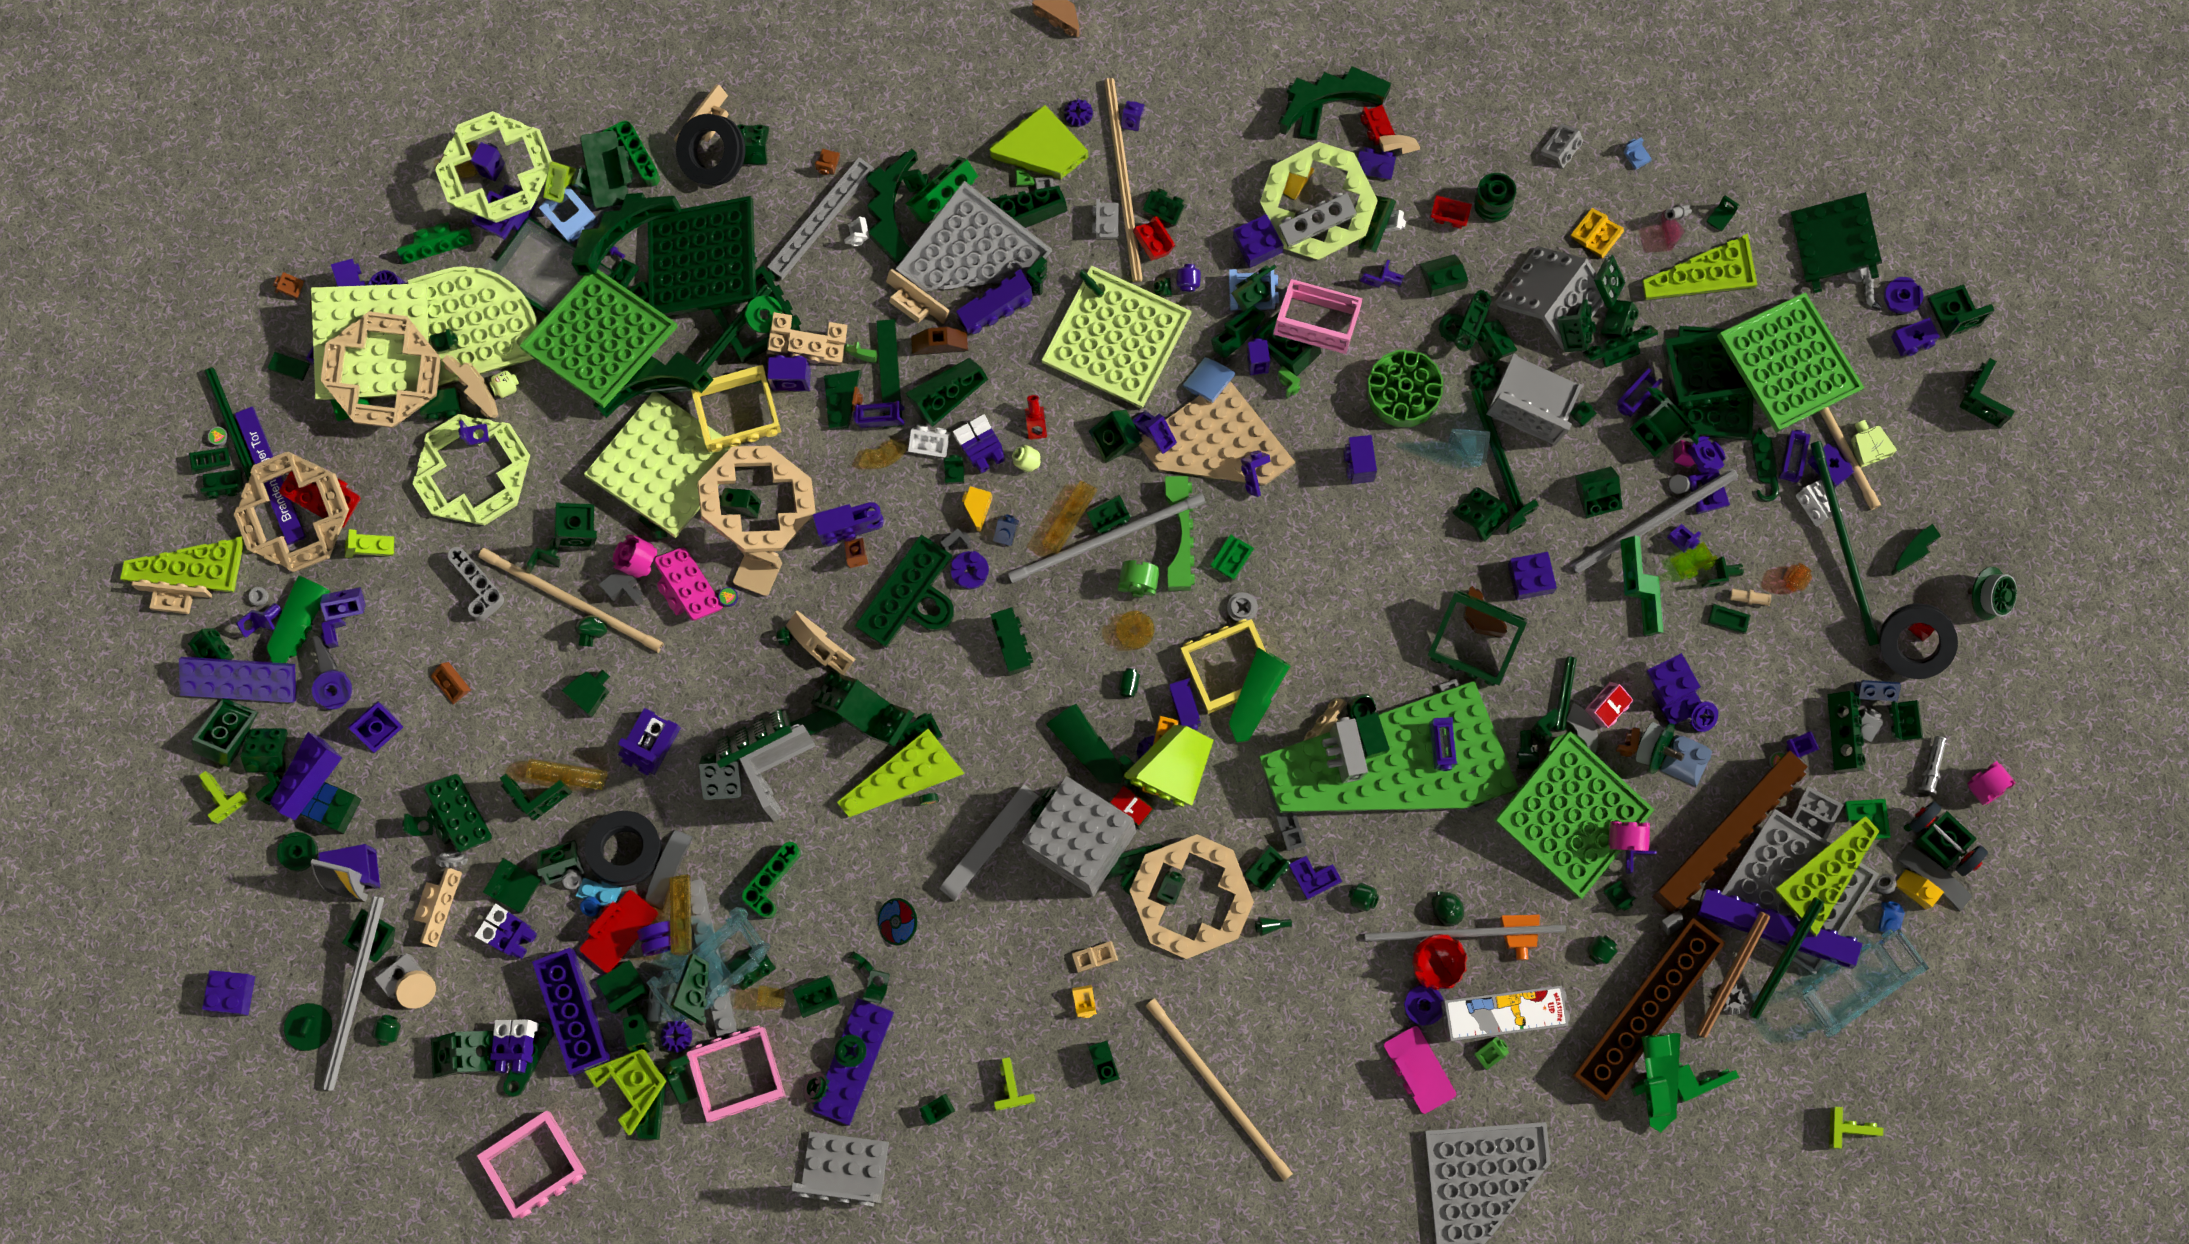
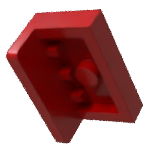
(1450, 211)

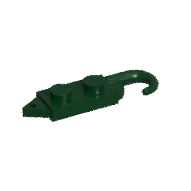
(1765, 464)

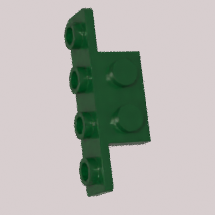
(1621, 348)

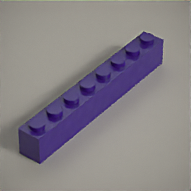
(1779, 929)

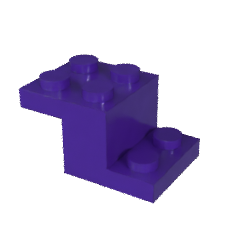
(503, 227)
(1674, 688)

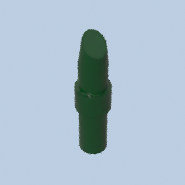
(1090, 283)

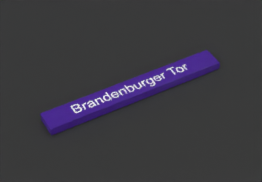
(260, 452)

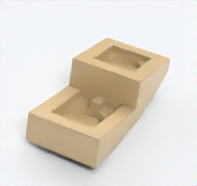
(1404, 143)
(1094, 956)

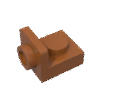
(827, 162)
(288, 285)
(1632, 740)

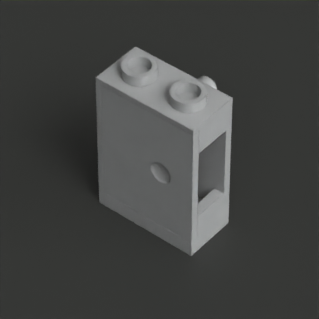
(1347, 750)

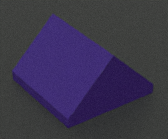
(376, 726)

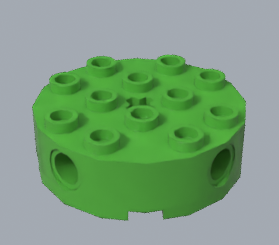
(1408, 371)

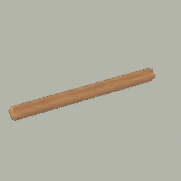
(1733, 974)

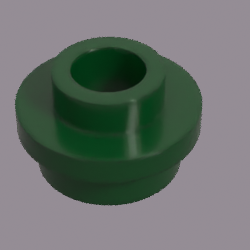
(658, 533)
(784, 636)

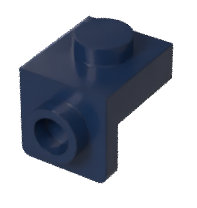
(1005, 529)

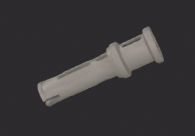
(1932, 773)

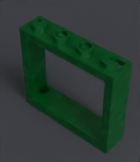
(761, 346)
(1705, 399)
(1491, 610)

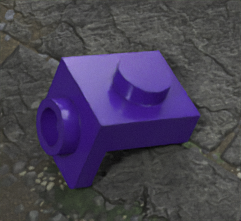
(1132, 115)
(1684, 538)
(329, 635)
(1802, 745)

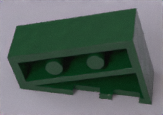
(1011, 641)

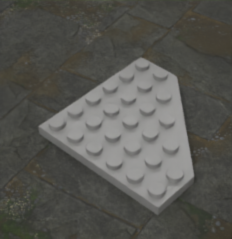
(970, 245)
(1482, 1177)

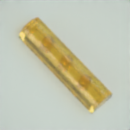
(1069, 517)
(567, 773)
(680, 915)

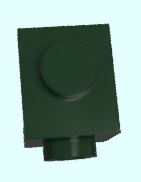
(937, 1110)

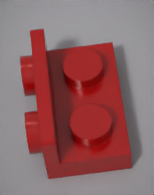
(1376, 122)
(1154, 239)

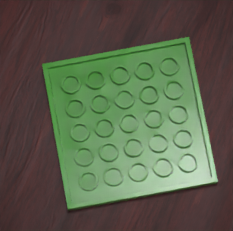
(598, 337)
(1790, 362)
(1567, 813)

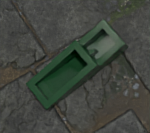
(1237, 331)
(1916, 549)

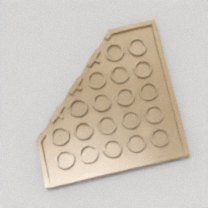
(1216, 438)

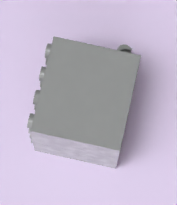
(1079, 836)

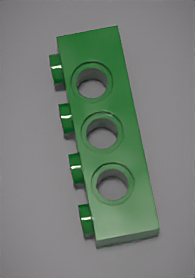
(932, 191)

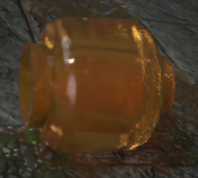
(1797, 577)

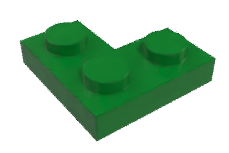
(1874, 810)

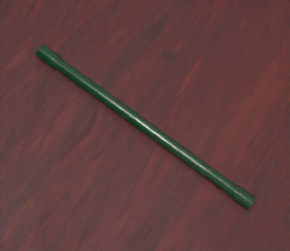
(1820, 458)

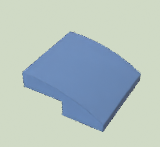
(1209, 379)

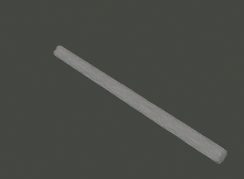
(1656, 520)
(353, 993)

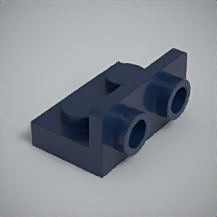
(1877, 690)

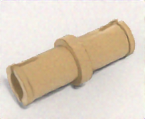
(1750, 597)

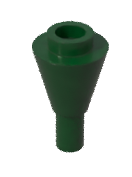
(1268, 925)

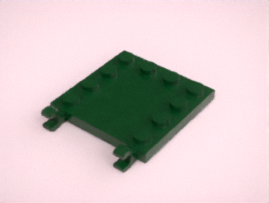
(1836, 238)

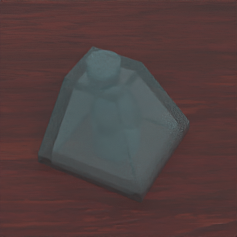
(1470, 445)

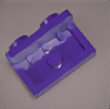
(1376, 163)

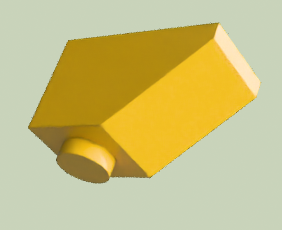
(977, 505)
(1919, 889)

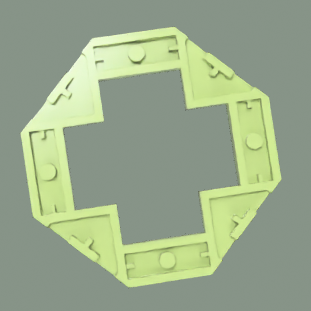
(1355, 182)
(476, 201)
(461, 508)

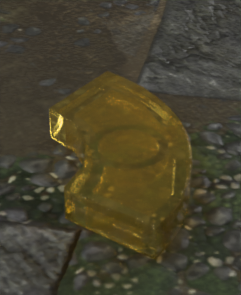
(882, 457)

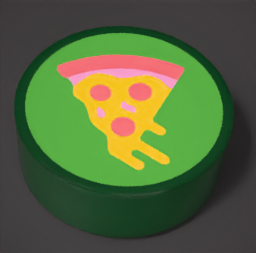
(929, 798)

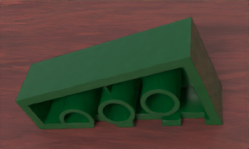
(1032, 206)
(946, 391)

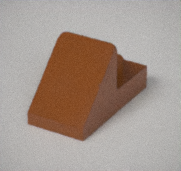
(855, 553)

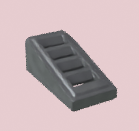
(324, 657)

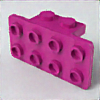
(685, 585)
(1419, 1070)

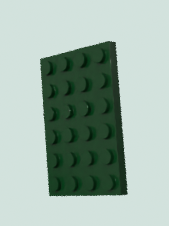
(1707, 371)
(752, 738)

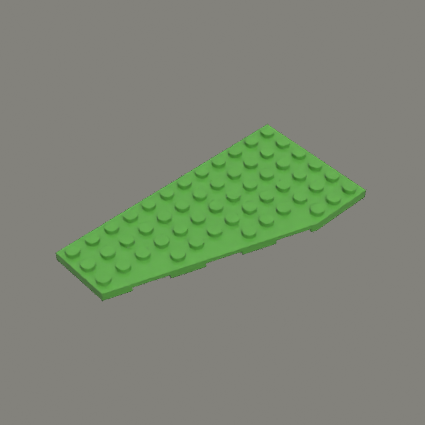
(1406, 773)

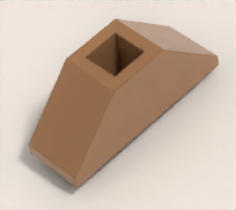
(1059, 13)

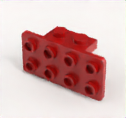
(311, 499)
(617, 930)

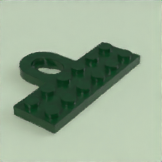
(905, 590)

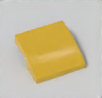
(1597, 233)

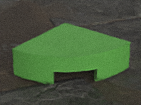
(1023, 179)

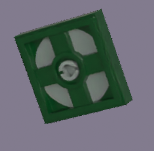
(1609, 281)

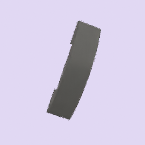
(1288, 825)
(1924, 866)
(667, 867)

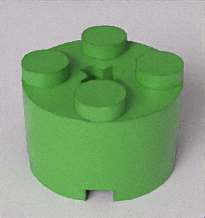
(1138, 578)

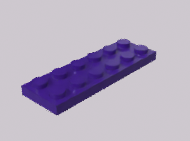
(237, 679)
(848, 1083)

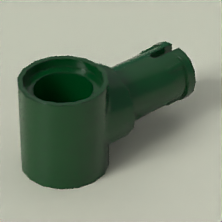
(1527, 755)

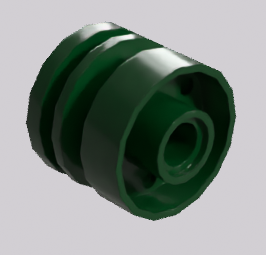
(1495, 197)

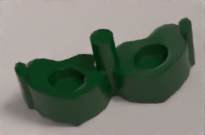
(863, 962)

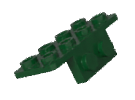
(606, 168)
(455, 814)

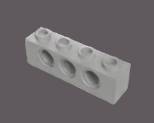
(1346, 212)

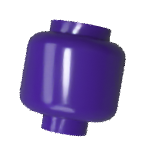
(1188, 278)

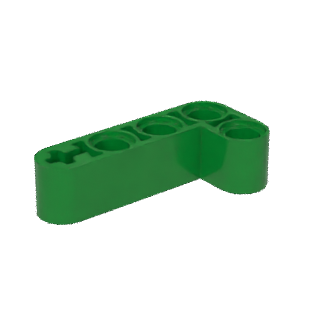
(636, 154)
(775, 877)

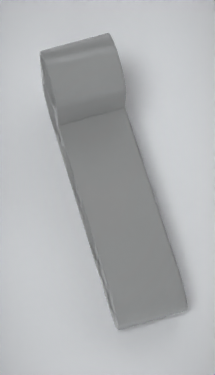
(474, 580)

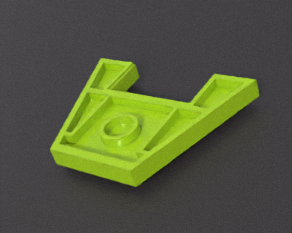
(638, 1081)

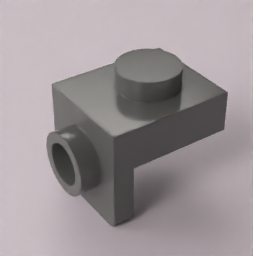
(954, 538)

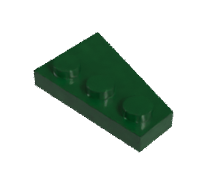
(1378, 224)
(839, 398)
(690, 991)
(650, 1124)

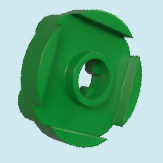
(753, 316)

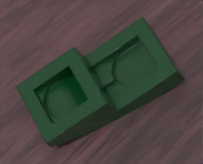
(1519, 519)

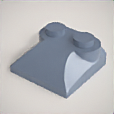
(1693, 763)

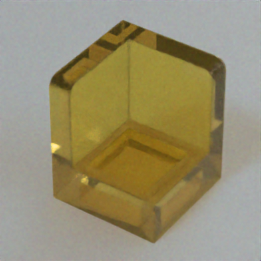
(770, 997)

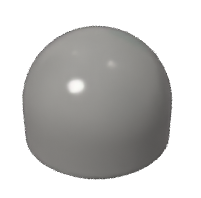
(1886, 889)

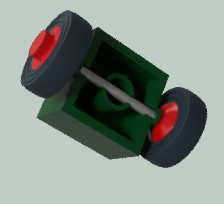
(1946, 840)

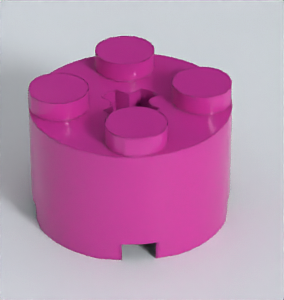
(634, 556)
(1990, 783)
(1629, 836)

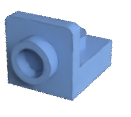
(1636, 153)

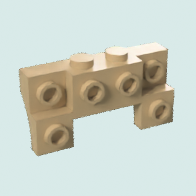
(812, 346)

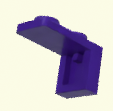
(1248, 467)

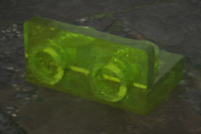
(1692, 561)

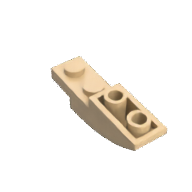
(477, 389)
(817, 643)

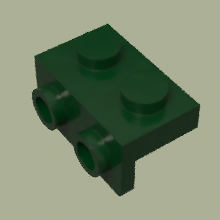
(1620, 319)
(1495, 341)
(1108, 515)
(1906, 721)
(920, 725)
(1267, 869)
(764, 969)
(816, 996)

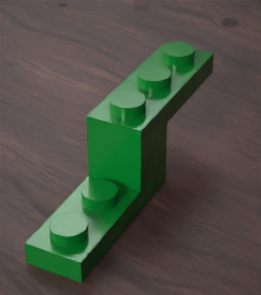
(1641, 586)
(1688, 1085)

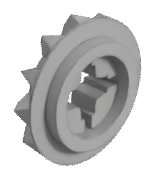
(1241, 598)
(451, 859)
(1742, 997)

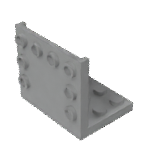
(1551, 287)
(1534, 400)
(771, 756)
(843, 1169)

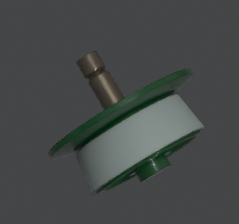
(1993, 594)
(1655, 746)

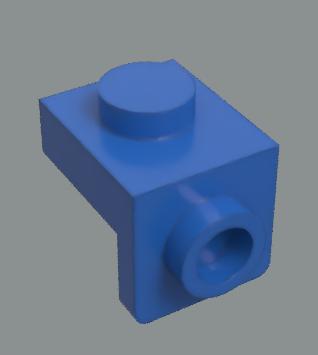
(1891, 916)

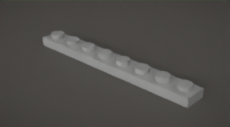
(820, 218)
(703, 929)

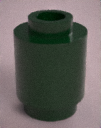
(1128, 683)

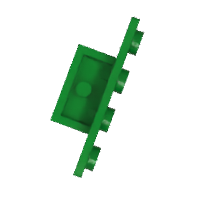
(434, 241)

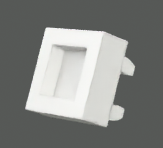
(1395, 221)

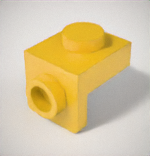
(1084, 1001)

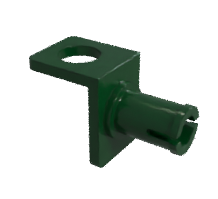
(548, 556)
(1724, 572)

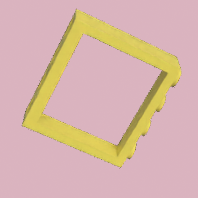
(727, 382)
(1208, 639)

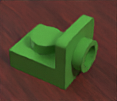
(1288, 378)
(1492, 1053)

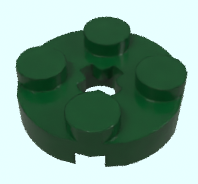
(290, 844)

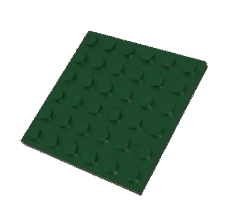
(702, 257)

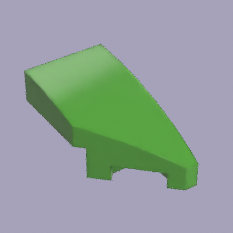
(863, 354)

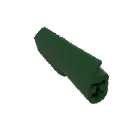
(1089, 748)

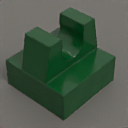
(1583, 413)

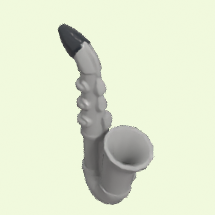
(1857, 276)

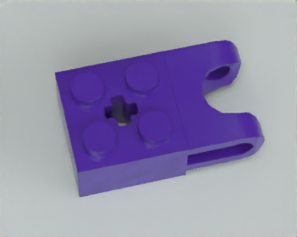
(847, 522)

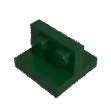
(557, 860)

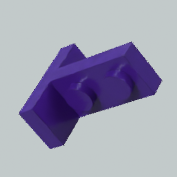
(1156, 429)

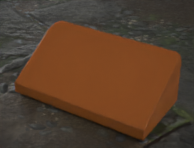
(450, 682)

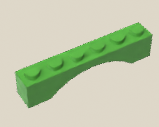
(1179, 572)

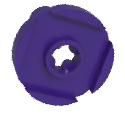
(1910, 288)
(1704, 462)
(970, 559)
(338, 680)
(1420, 1016)

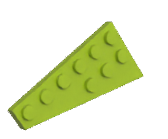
(1714, 271)
(203, 565)
(912, 769)
(1828, 873)

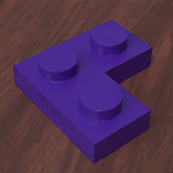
(1311, 882)

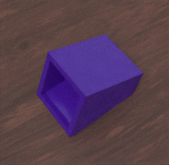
(358, 858)

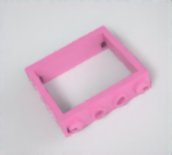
(1313, 334)
(718, 1044)
(557, 1188)

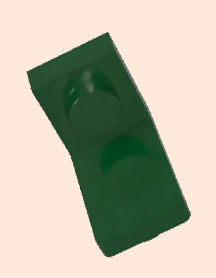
(679, 1080)

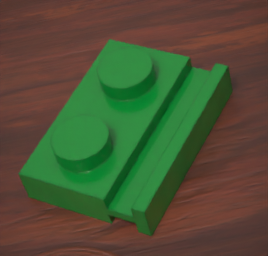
(1232, 557)

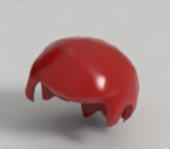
(1439, 962)

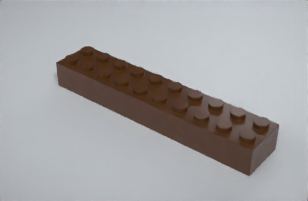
(1726, 836)
(1648, 1009)

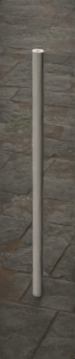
(1467, 932)

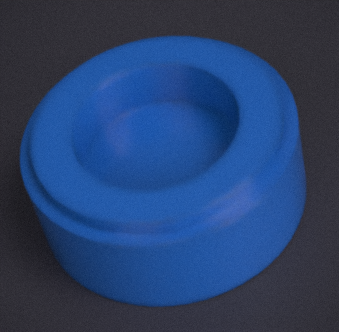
(590, 906)

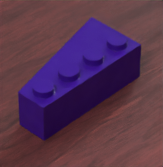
(996, 303)
(305, 775)

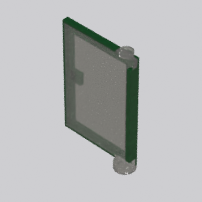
(539, 266)

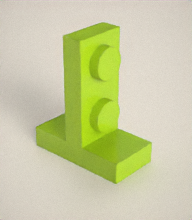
(557, 180)
(368, 544)
(225, 805)
(1011, 1089)
(1849, 1127)

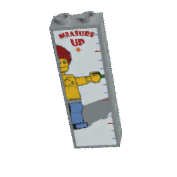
(1505, 1013)

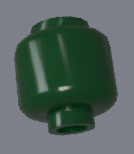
(1363, 897)
(1602, 949)
(386, 1030)

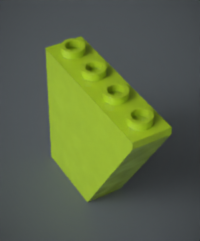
(1041, 146)
(1173, 765)

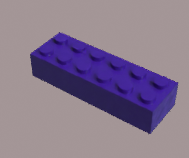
(571, 1011)

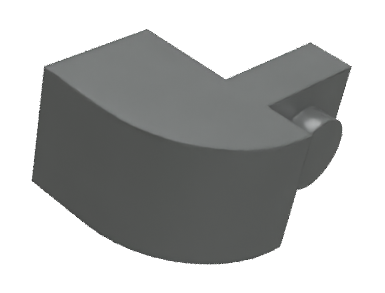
(619, 584)

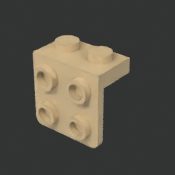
(758, 571)

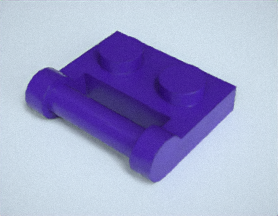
(1715, 500)

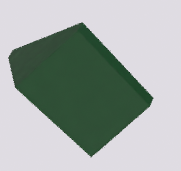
(382, 941)

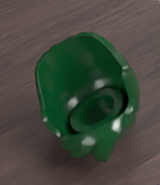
(1360, 706)
(1448, 908)

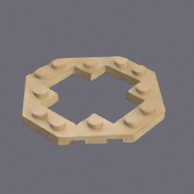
(406, 401)
(730, 525)
(326, 529)
(1207, 936)

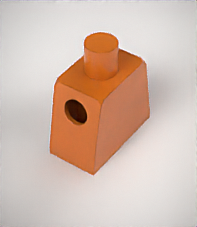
(1523, 941)

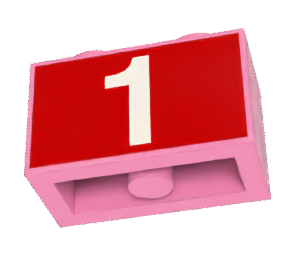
(1609, 705)

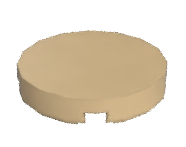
(415, 989)

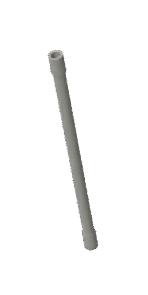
(1189, 503)

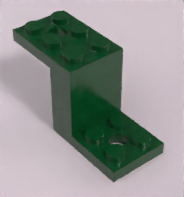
(862, 708)

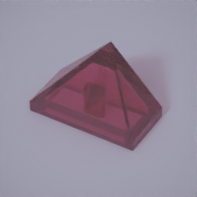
(1672, 230)

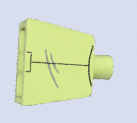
(1871, 444)

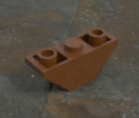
(939, 341)
(1481, 622)

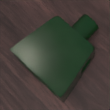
(740, 502)
(588, 691)
(637, 1031)

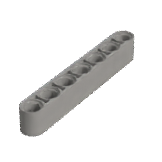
(990, 840)

